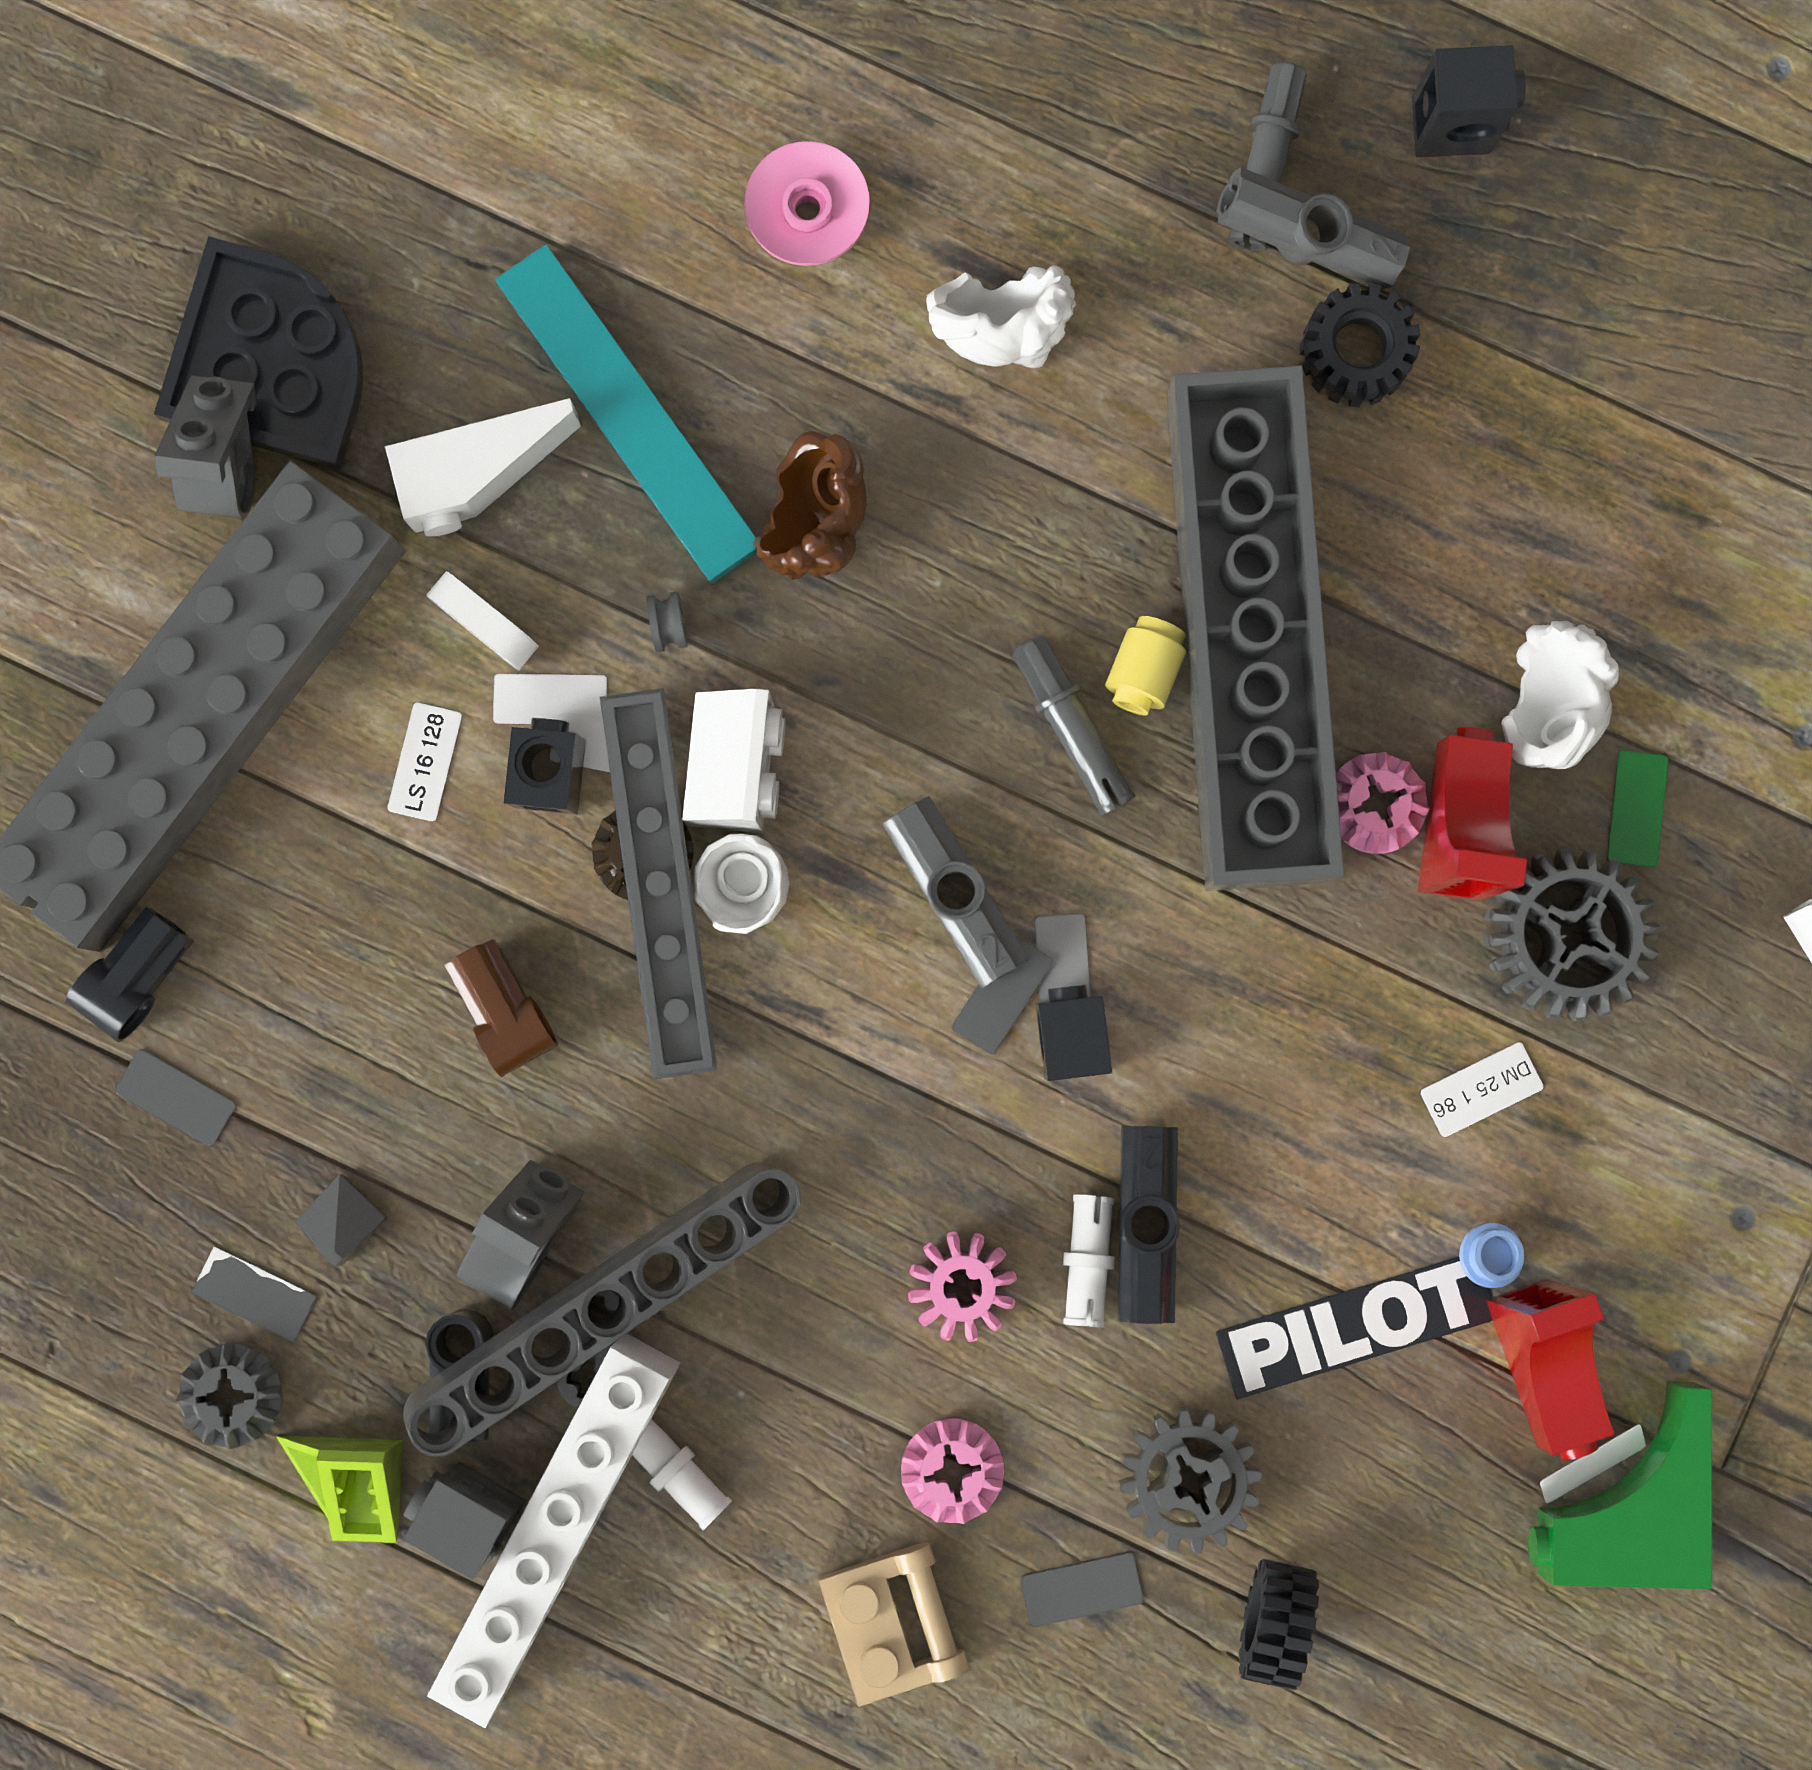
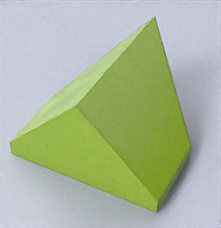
(352, 1482)

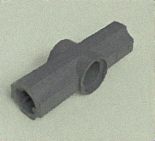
(1280, 219)
(931, 857)

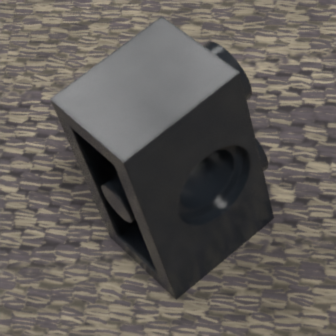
(1466, 100)

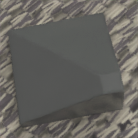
(340, 1221)

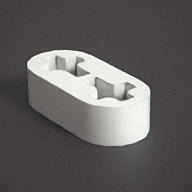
(482, 620)

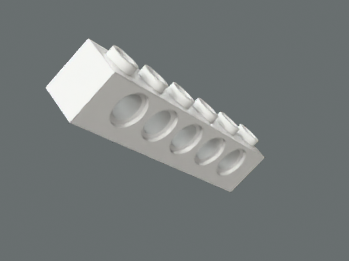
(553, 1529)

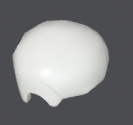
(740, 883)

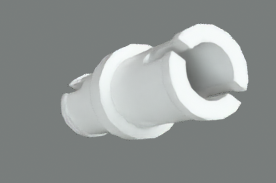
(1088, 1261)
(679, 1475)

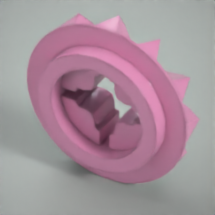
(1405, 815)
(971, 1446)

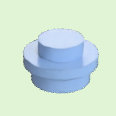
(1491, 1255)

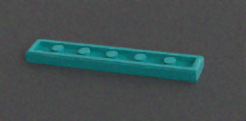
(628, 414)

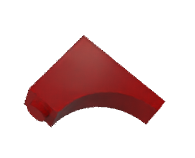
(1468, 819)
(1552, 1362)

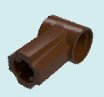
(508, 1022)

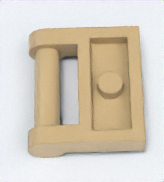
(872, 1630)

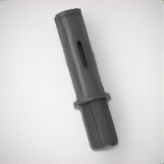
(1274, 132)
(1071, 722)

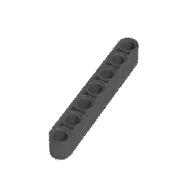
(569, 1308)

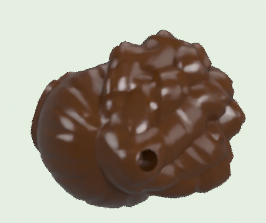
(817, 508)

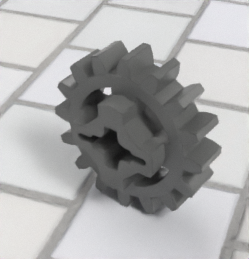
(1218, 1468)

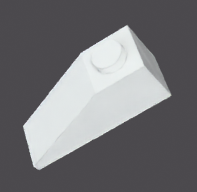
(469, 467)

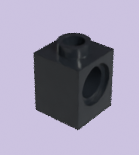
(562, 791)
(1073, 1034)

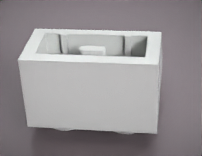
(731, 760)

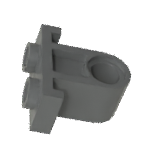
(210, 448)
(518, 1233)

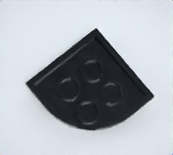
(284, 332)

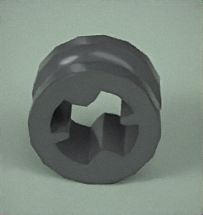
(667, 621)

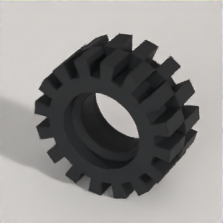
(1365, 308)
(1278, 1624)

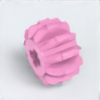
(975, 1269)

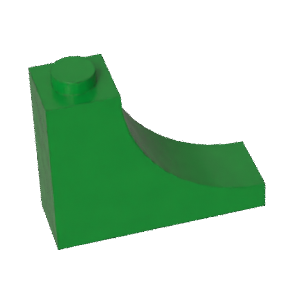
(1652, 1522)

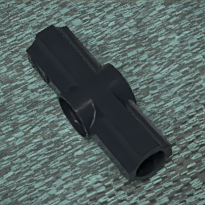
(1148, 1267)

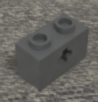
(461, 1518)

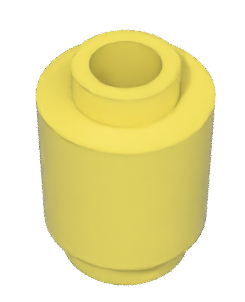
(1146, 665)

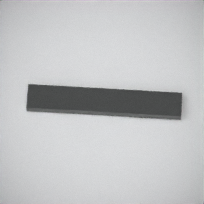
(658, 883)

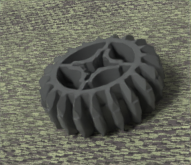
(1595, 946)

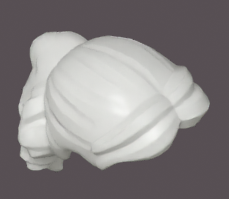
(1007, 323)
(1562, 695)

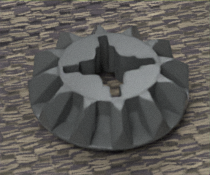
(248, 1372)

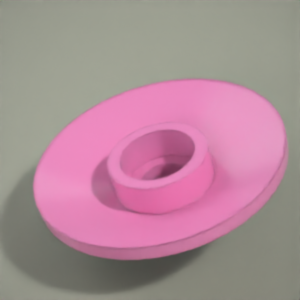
(803, 175)

